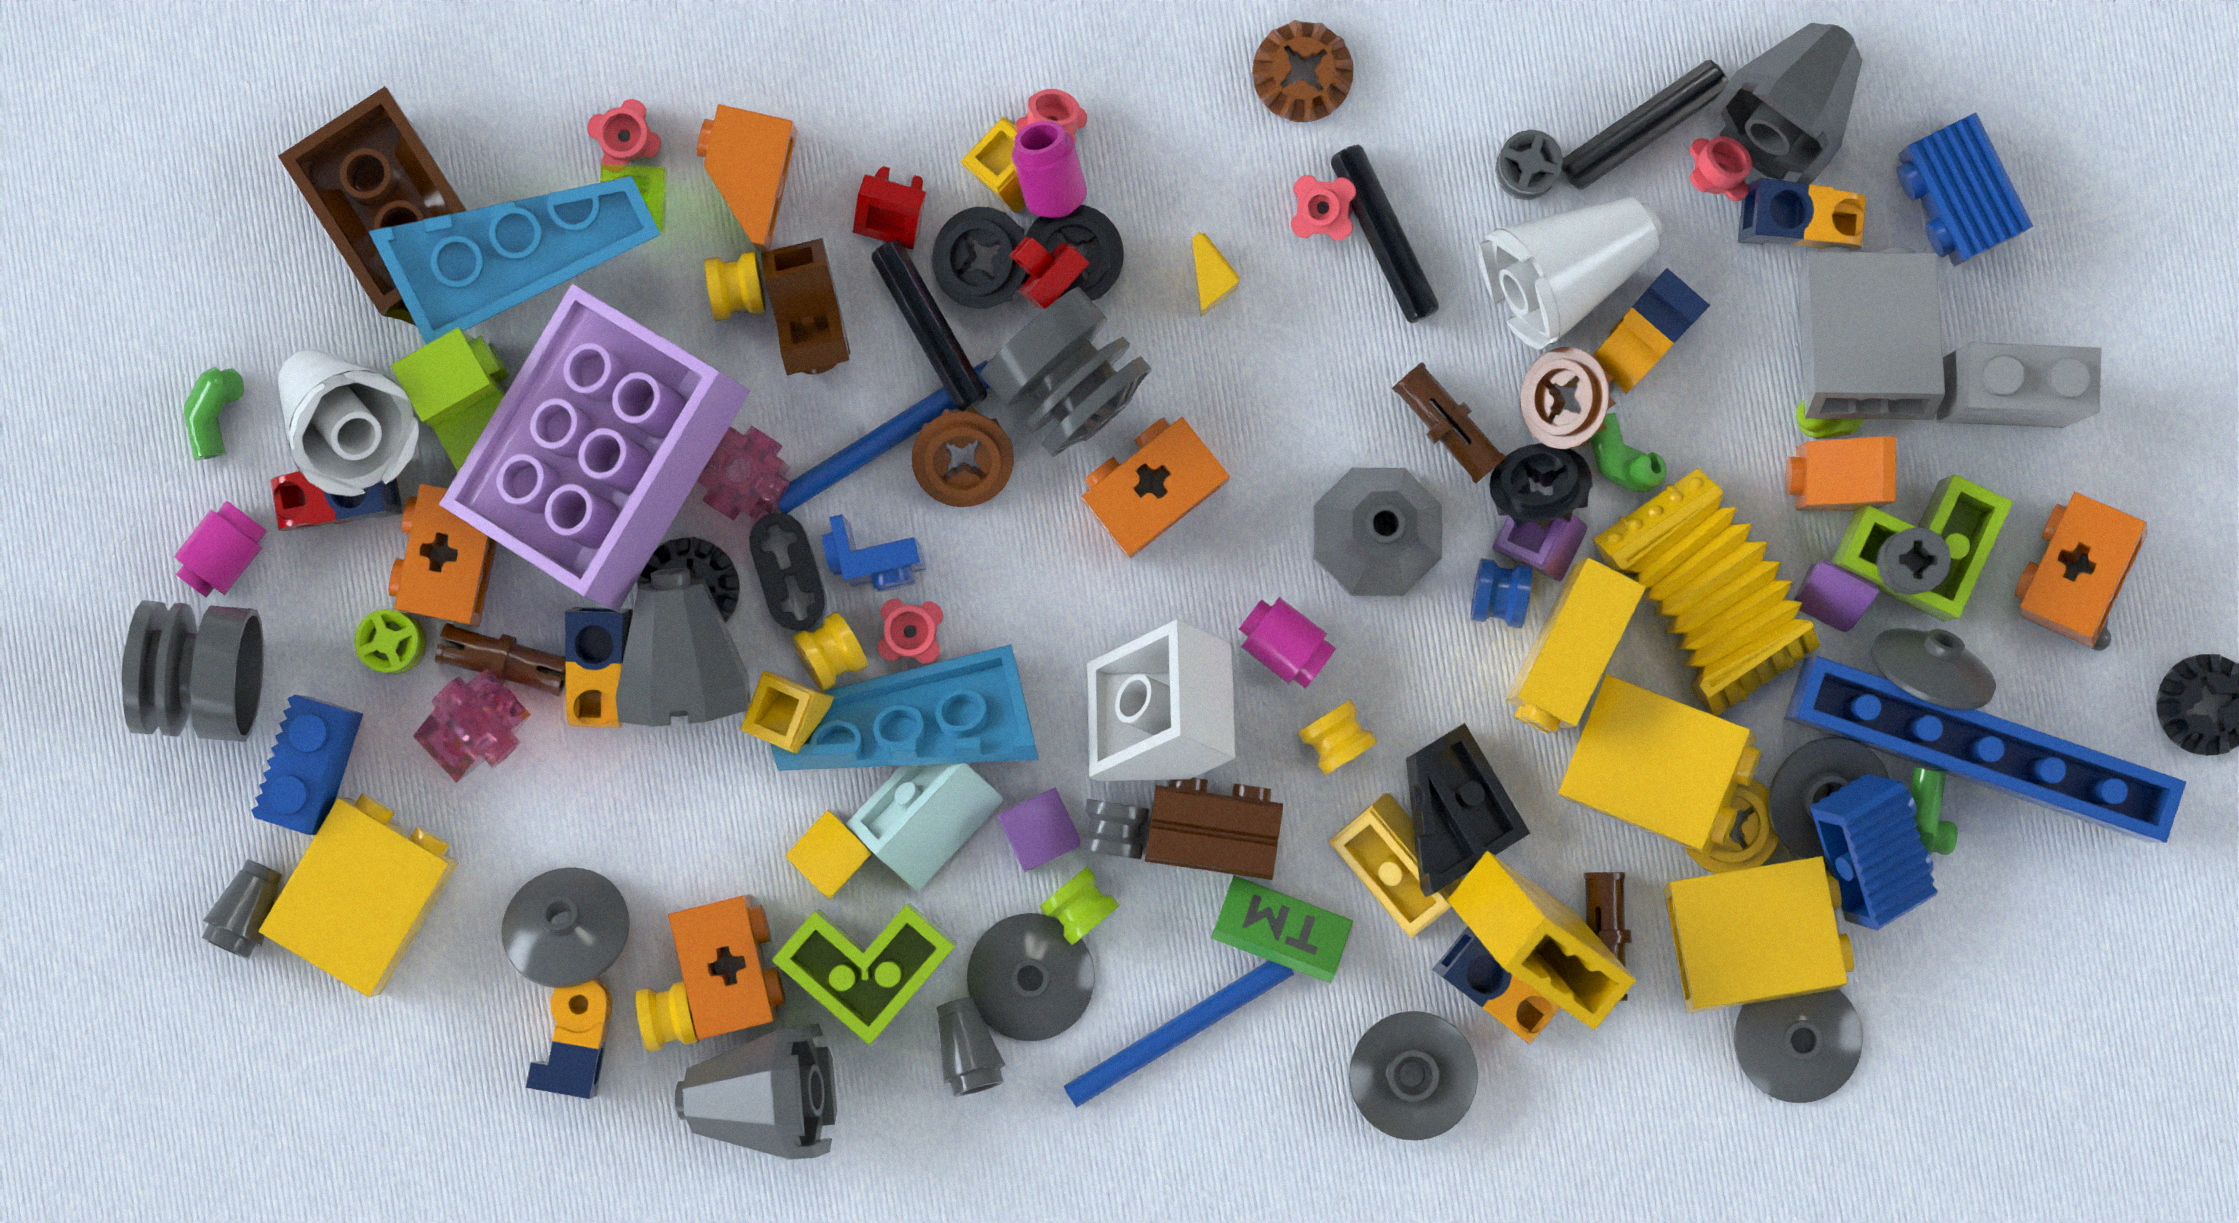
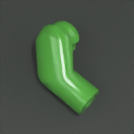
(204, 407)
(1623, 463)
(1927, 793)

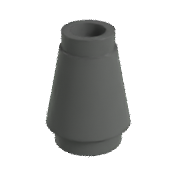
(242, 910)
(967, 1049)

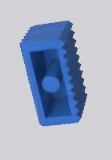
(1962, 190)
(307, 764)
(1874, 850)

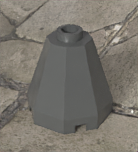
(1793, 102)
(1353, 550)
(679, 656)
(764, 1094)

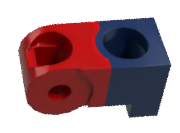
(307, 506)

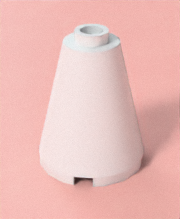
(1566, 264)
(345, 422)

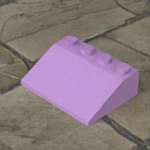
(594, 448)

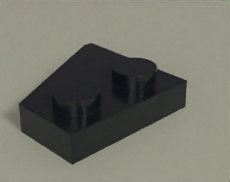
(1457, 809)

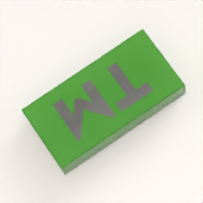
(1282, 929)

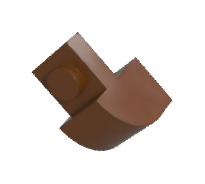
(805, 307)

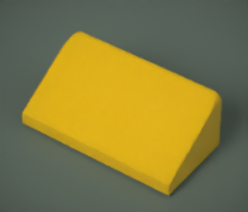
(1384, 857)

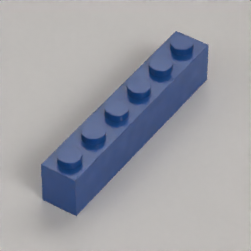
(1986, 751)

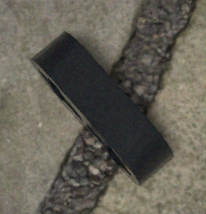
(773, 576)

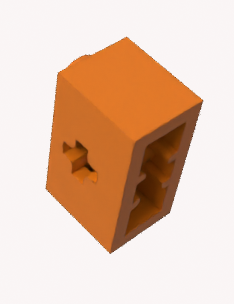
(1191, 479)
(462, 585)
(2083, 606)
(713, 1000)

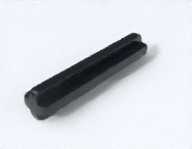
(1644, 125)
(1386, 235)
(929, 325)

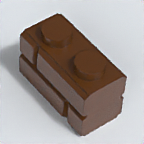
(1213, 829)

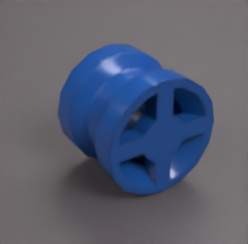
(1501, 593)

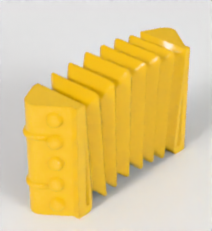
(1711, 588)

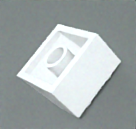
(1161, 706)

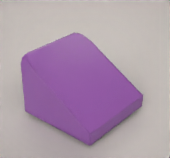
(1545, 550)
(1835, 595)
(1039, 829)

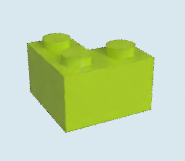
(454, 388)
(1958, 512)
(862, 984)

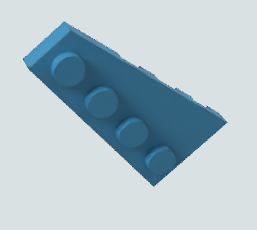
(498, 256)
(923, 716)

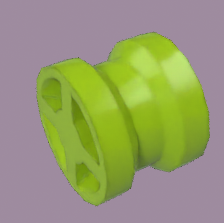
(374, 636)
(1079, 905)

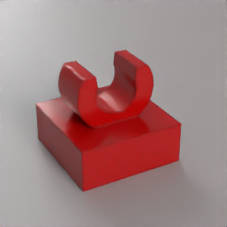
(889, 209)
(1049, 272)

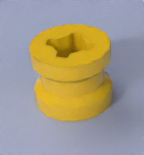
(735, 286)
(829, 651)
(1337, 737)
(665, 1017)

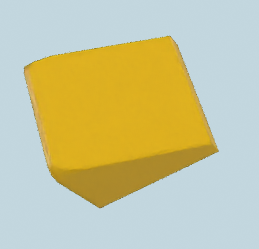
(993, 164)
(1213, 274)
(785, 711)
(829, 854)

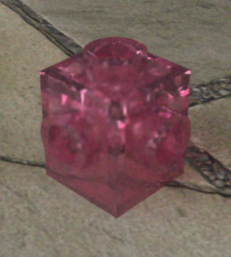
(760, 490)
(472, 724)

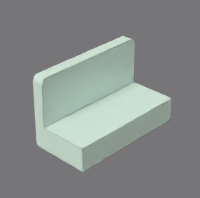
(924, 817)

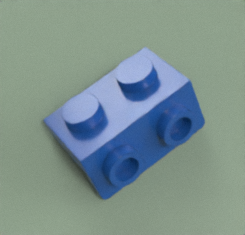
(886, 565)

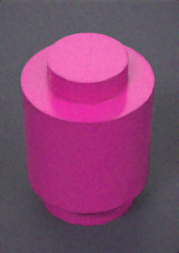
(1048, 169)
(219, 550)
(1286, 641)

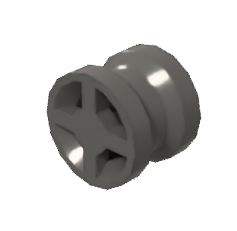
(1533, 153)
(1899, 562)
(1114, 829)

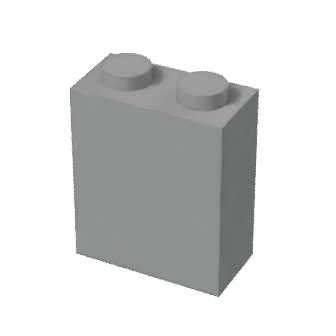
(1870, 334)
(2020, 385)

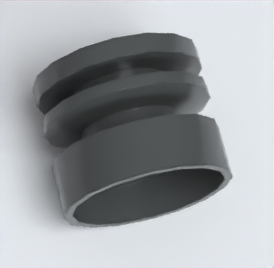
(1066, 372)
(178, 670)

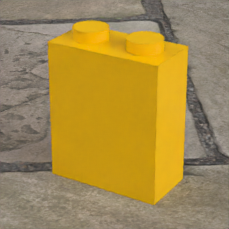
(1574, 646)
(1660, 766)
(360, 894)
(1757, 934)
(1541, 940)

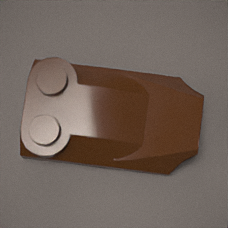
(368, 176)

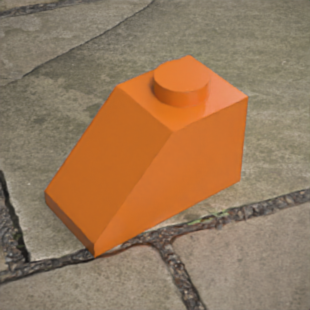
(749, 164)
(1843, 473)

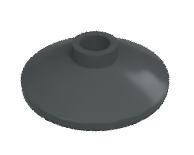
(1934, 667)
(1799, 777)
(1036, 942)
(573, 950)
(1776, 1068)
(1437, 1100)

